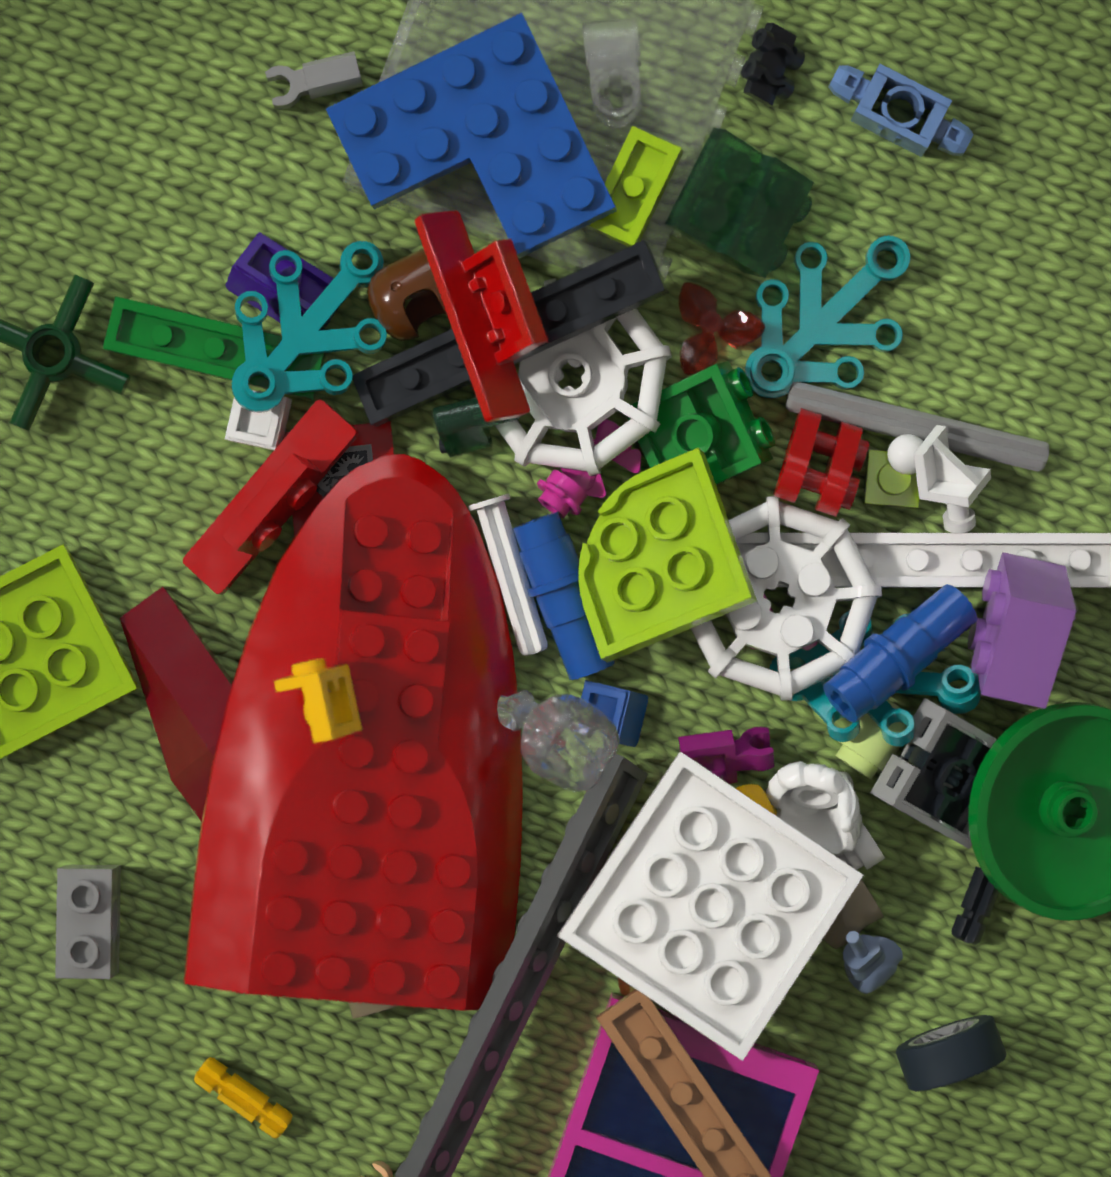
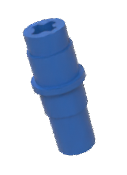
(554, 581)
(899, 653)

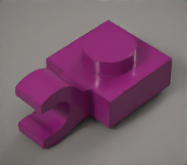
(725, 756)

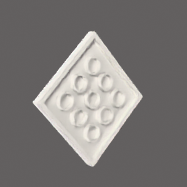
(710, 906)

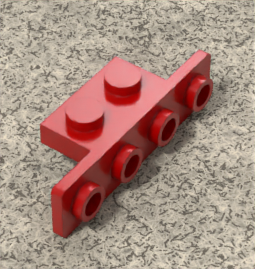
(486, 309)
(270, 497)

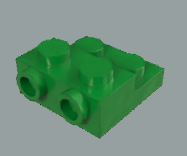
(710, 415)

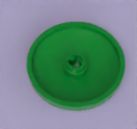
(1046, 812)

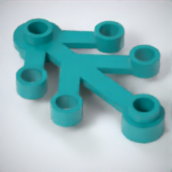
(820, 324)
(303, 333)
(926, 683)

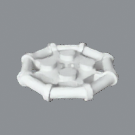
(593, 401)
(813, 605)

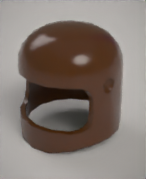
(401, 281)

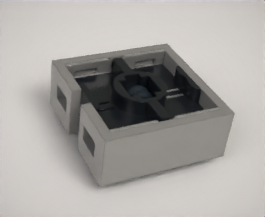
(936, 771)

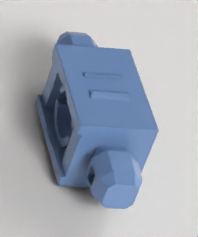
(951, 136)

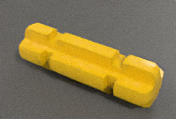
(243, 1097)

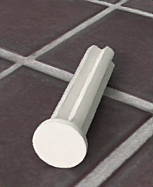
(511, 574)

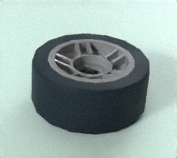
(951, 1053)

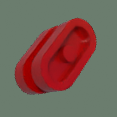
(845, 455)

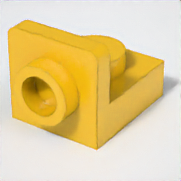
(328, 698)

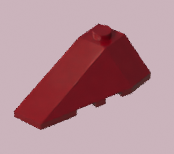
(182, 690)

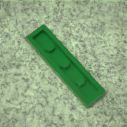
(189, 342)

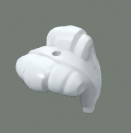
(818, 804)

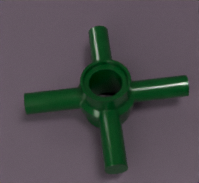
(72, 363)

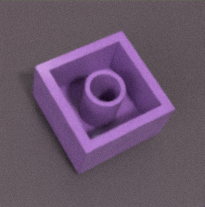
(1022, 629)

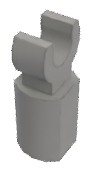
(317, 78)

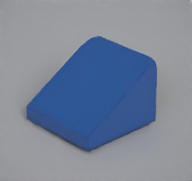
(621, 706)

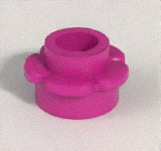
(561, 494)

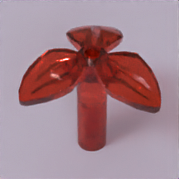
(699, 309)

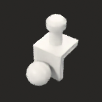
(940, 475)

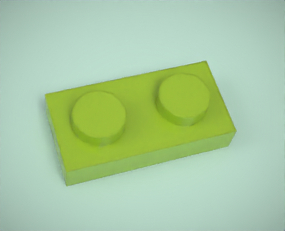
(637, 185)

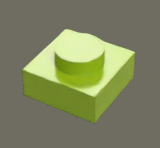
(886, 486)

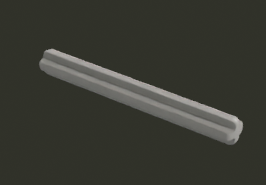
(897, 421)

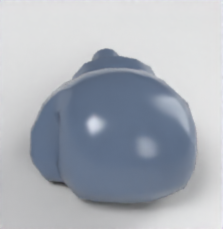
(870, 960)

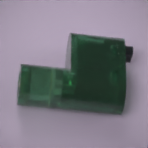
(463, 427)

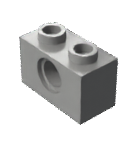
(88, 921)

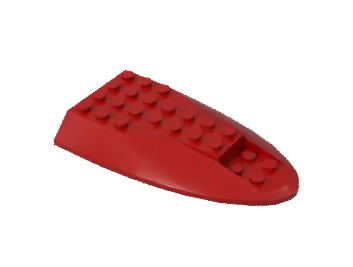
(395, 849)

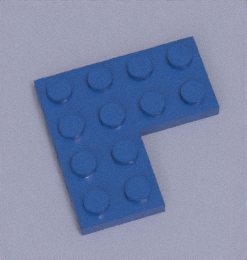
(484, 106)

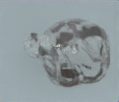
(561, 737)

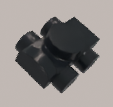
(768, 63)

